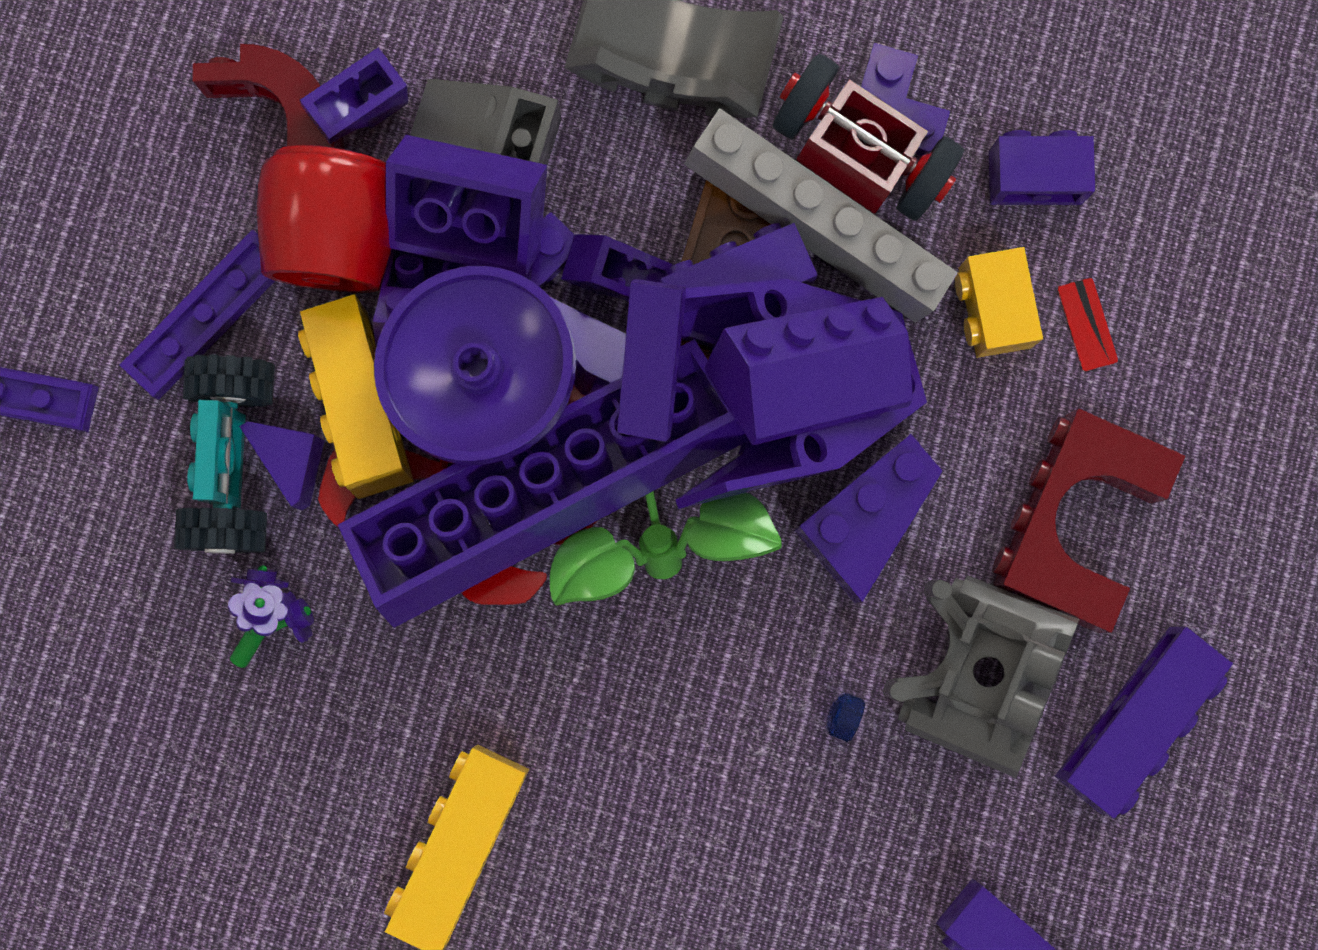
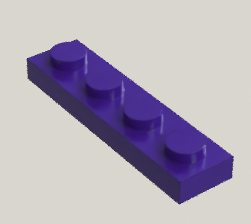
(199, 318)

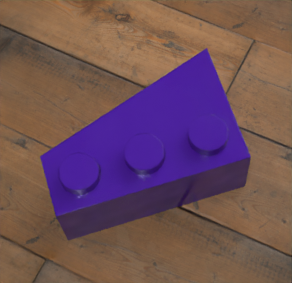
(869, 517)

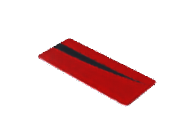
(1087, 324)

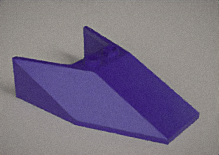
(797, 456)

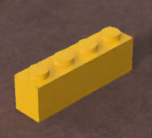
(343, 356)
(456, 849)

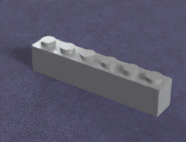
(826, 218)

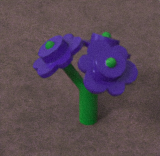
(265, 610)

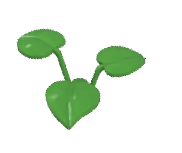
(595, 567)

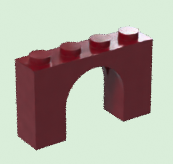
(1081, 451)

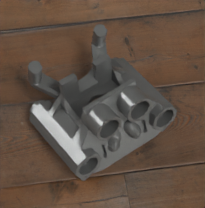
(978, 720)

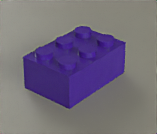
(465, 204)

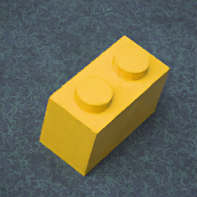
(998, 302)

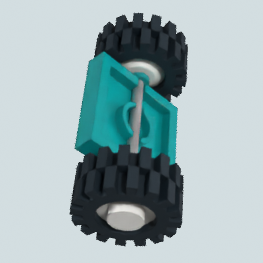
(216, 475)

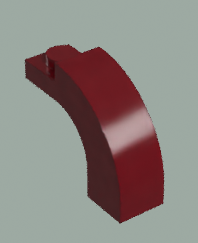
(270, 76)

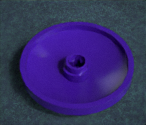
(475, 365)

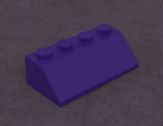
(813, 369)

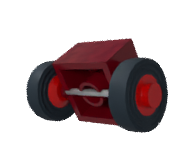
(864, 143)

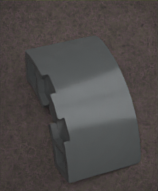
(677, 52)

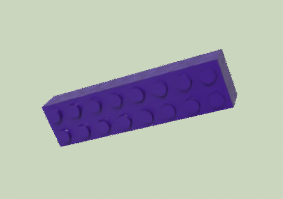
(493, 515)

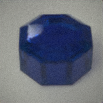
(845, 716)

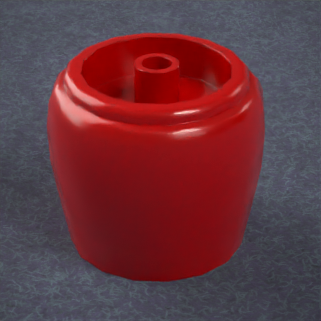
(323, 219)

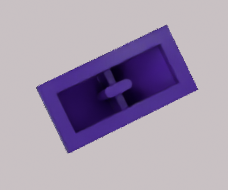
(290, 459)

